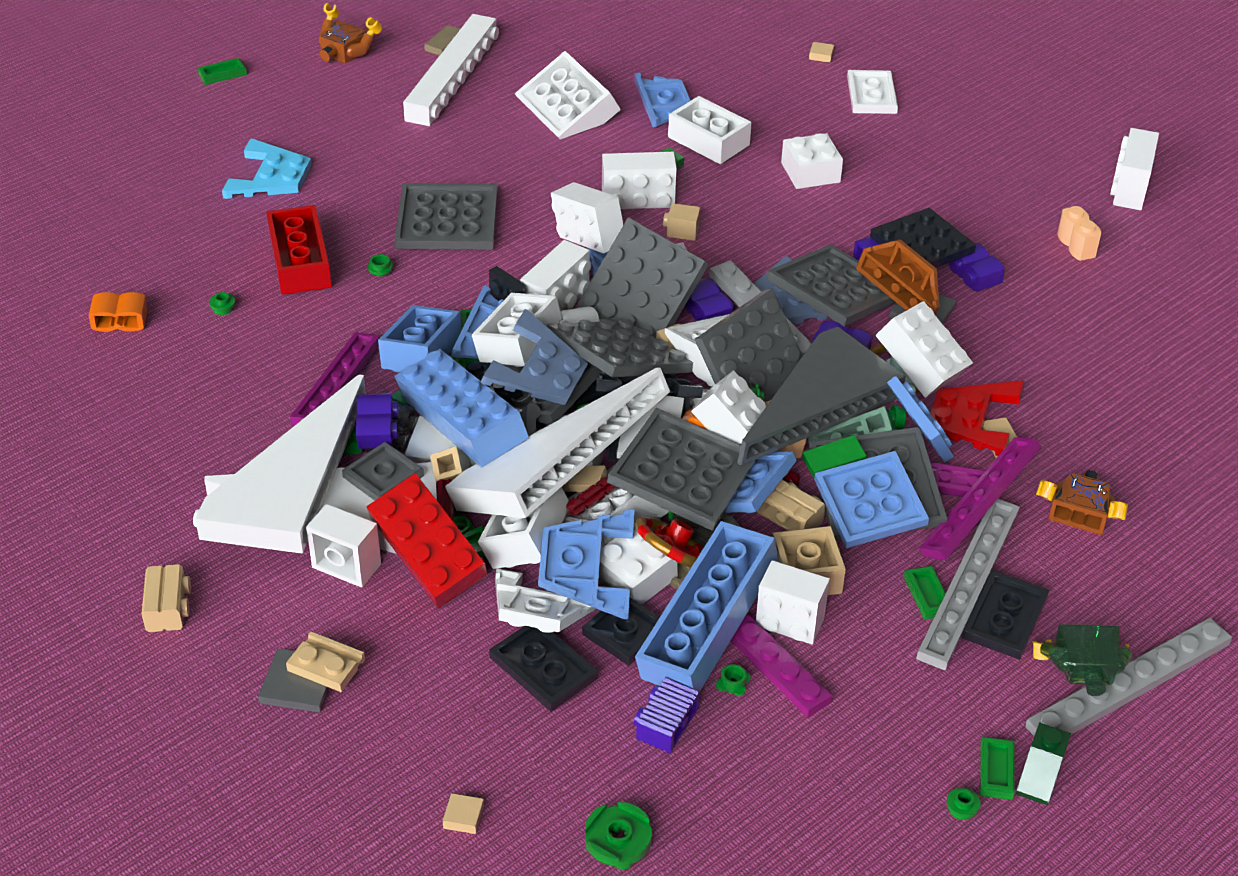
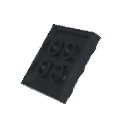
(927, 235)

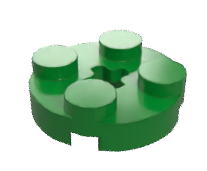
(618, 851)

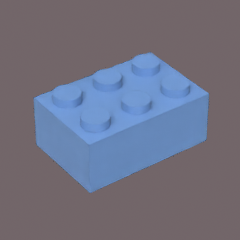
(418, 334)

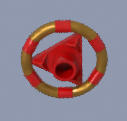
(671, 539)

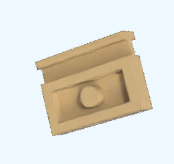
(325, 661)

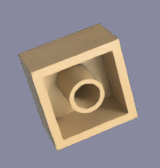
(813, 552)

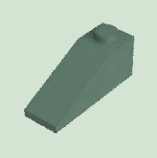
(871, 422)

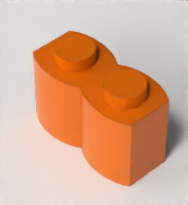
(116, 311)

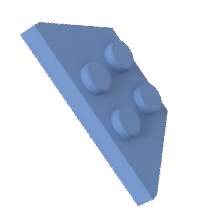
(661, 97)
(480, 312)

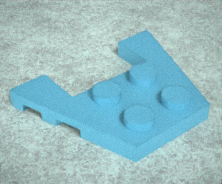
(279, 173)

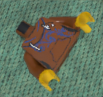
(345, 41)
(1082, 502)

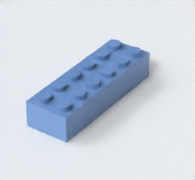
(461, 407)
(707, 607)

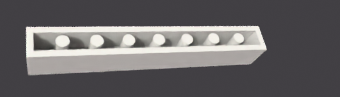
(450, 70)

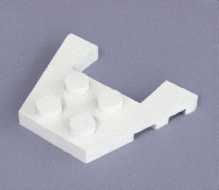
(534, 607)

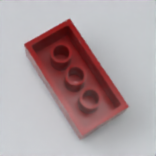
(298, 249)
(427, 540)

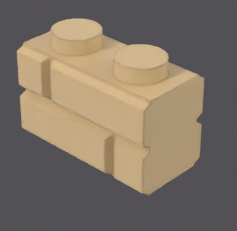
(792, 508)
(165, 598)

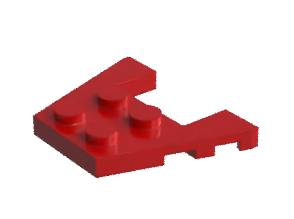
(965, 409)

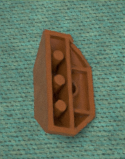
(901, 274)

